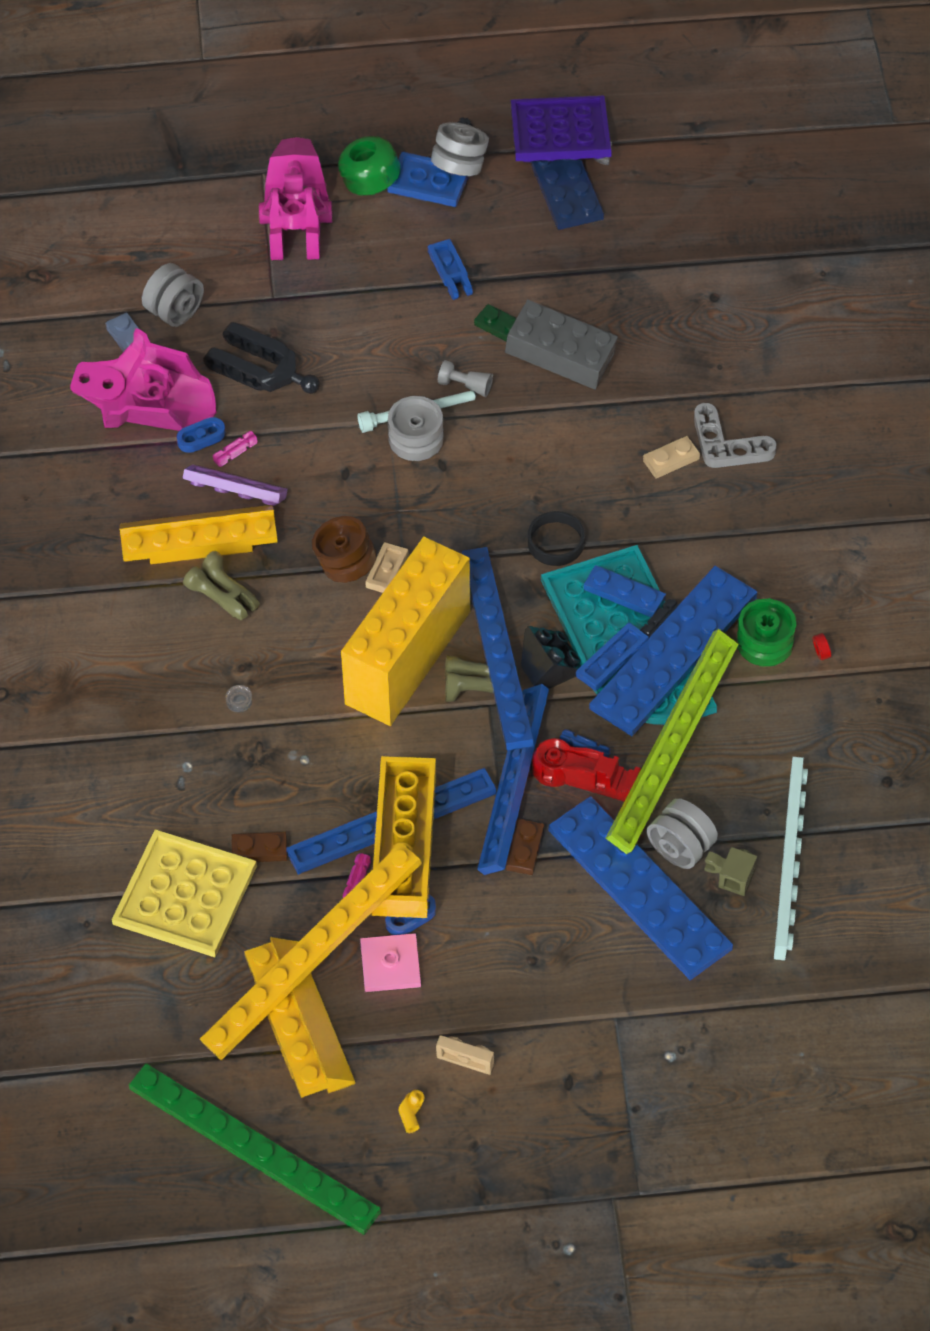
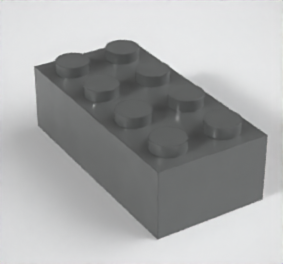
(561, 344)

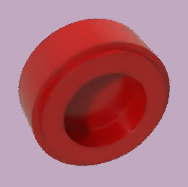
(821, 646)

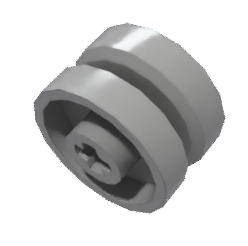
(459, 149)
(172, 294)
(415, 428)
(682, 833)

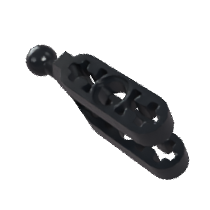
(251, 374)

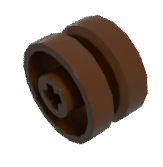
(344, 549)

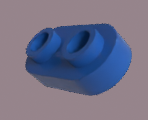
(199, 434)
(410, 923)

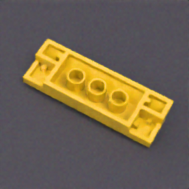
(198, 535)
(302, 1027)

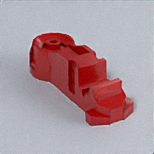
(584, 768)

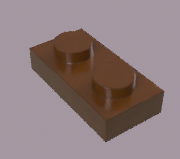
(261, 846)
(525, 847)

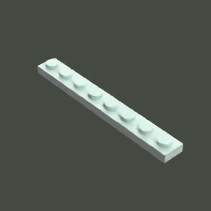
(790, 867)

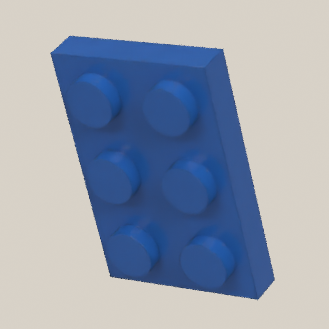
(427, 182)

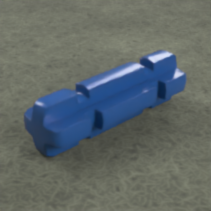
(583, 742)

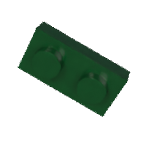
(494, 321)

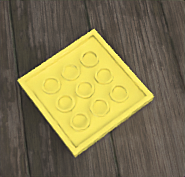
(184, 893)

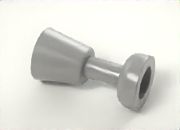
(475, 381)

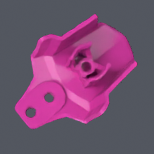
(148, 388)

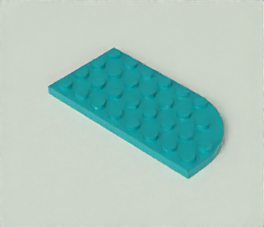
(595, 620)

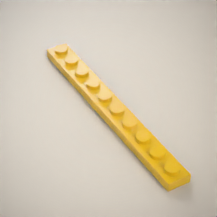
(310, 951)

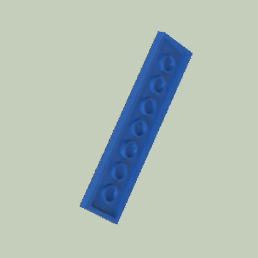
(671, 651)
(641, 890)

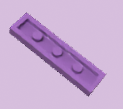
(227, 482)

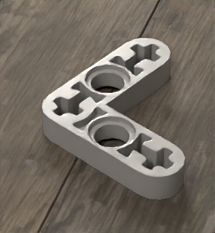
(719, 446)

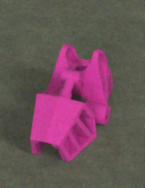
(286, 204)

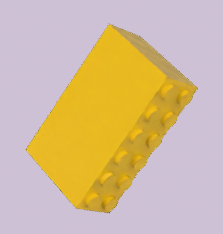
(406, 631)

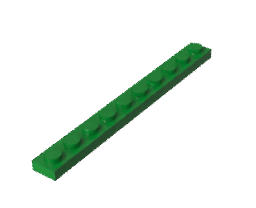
(255, 1149)

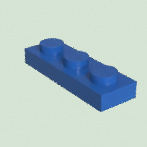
(624, 591)
(611, 656)

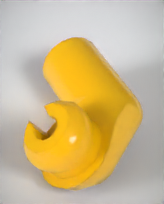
(409, 1108)

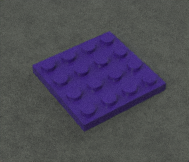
(560, 128)

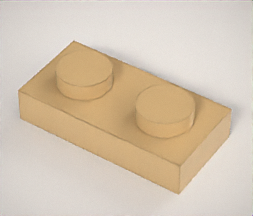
(671, 457)
(386, 566)
(466, 1055)

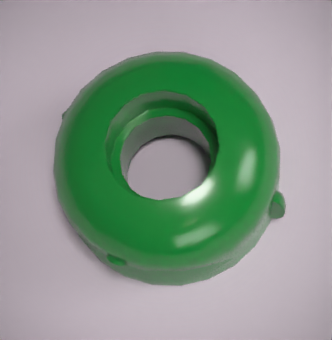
(369, 165)

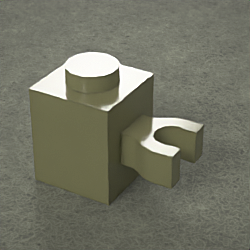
(734, 871)

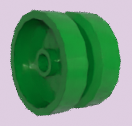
(766, 632)

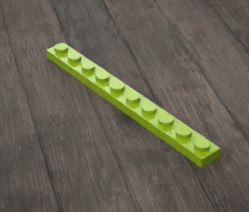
(671, 742)

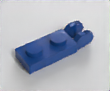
(450, 267)

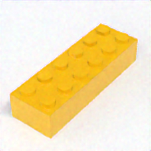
(406, 817)

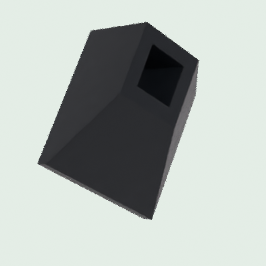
(548, 657)

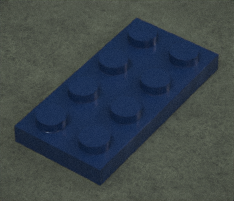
(567, 192)

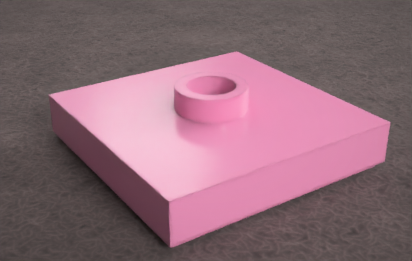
(390, 962)

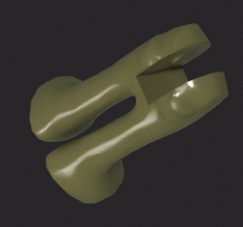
(212, 568)
(458, 678)

